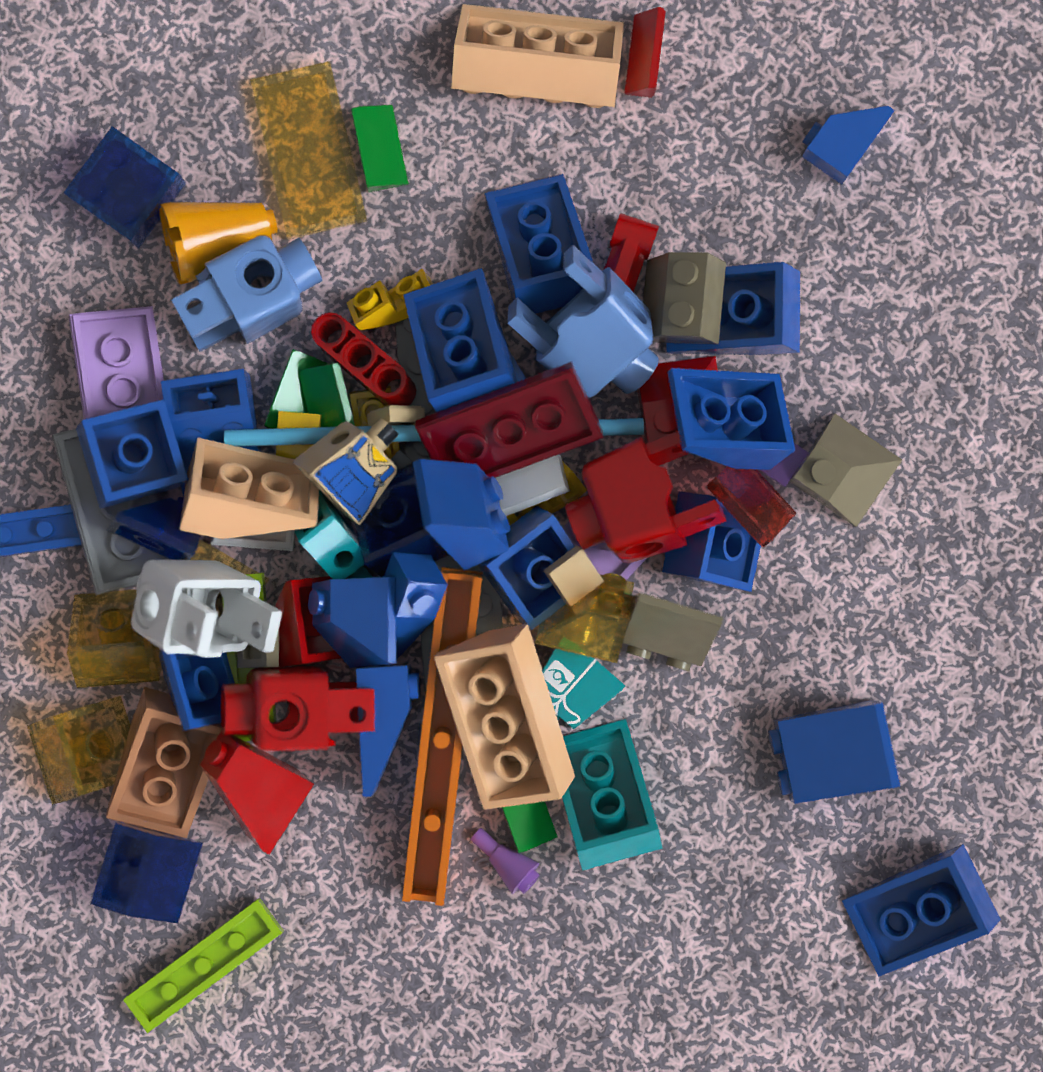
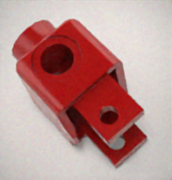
(632, 502)
(312, 712)

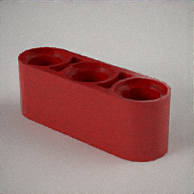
(351, 348)

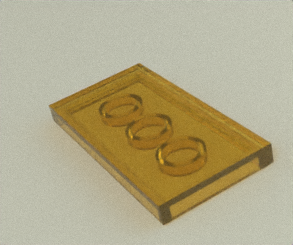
(308, 150)

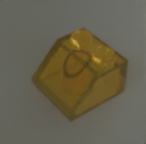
(594, 623)
(105, 646)
(81, 748)

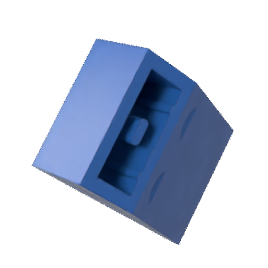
(207, 406)

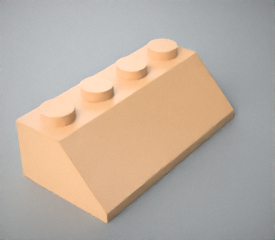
(537, 56)
(506, 718)

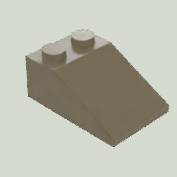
(670, 630)

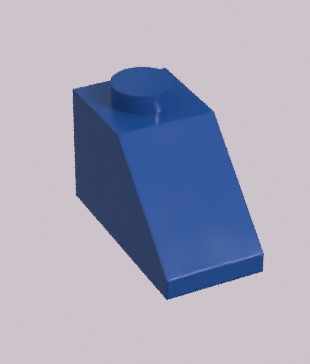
(844, 140)

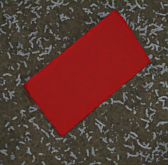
(645, 53)

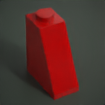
(255, 787)

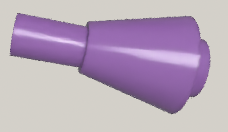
(513, 868)

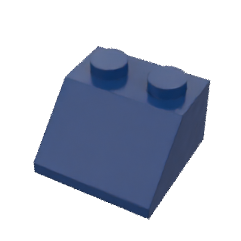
(462, 510)
(716, 555)

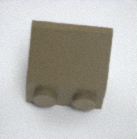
(685, 297)

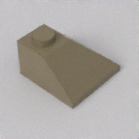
(845, 470)

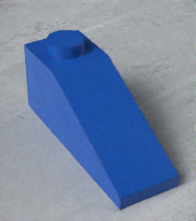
(418, 595)

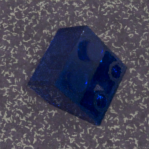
(146, 873)

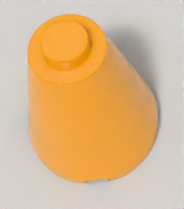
(208, 229)

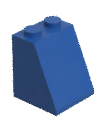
(834, 752)

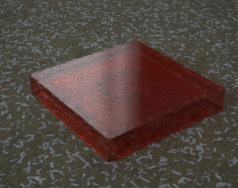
(752, 502)

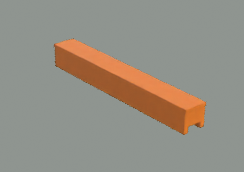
(439, 748)

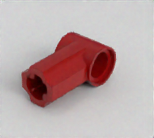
(630, 247)

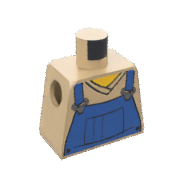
(351, 467)

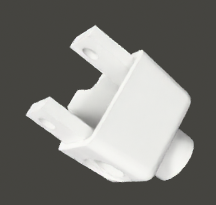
(180, 615)

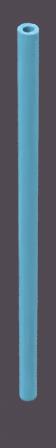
(406, 433)

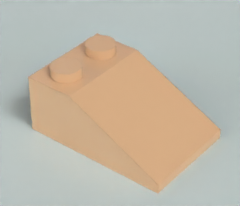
(245, 493)

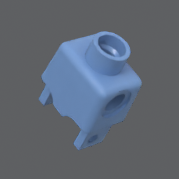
(234, 305)
(599, 330)

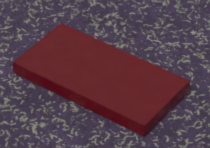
(514, 424)

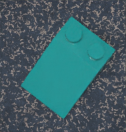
(608, 797)

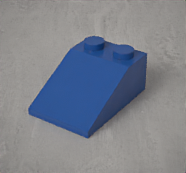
(532, 232)
(757, 313)
(459, 340)
(732, 417)
(393, 701)
(922, 911)

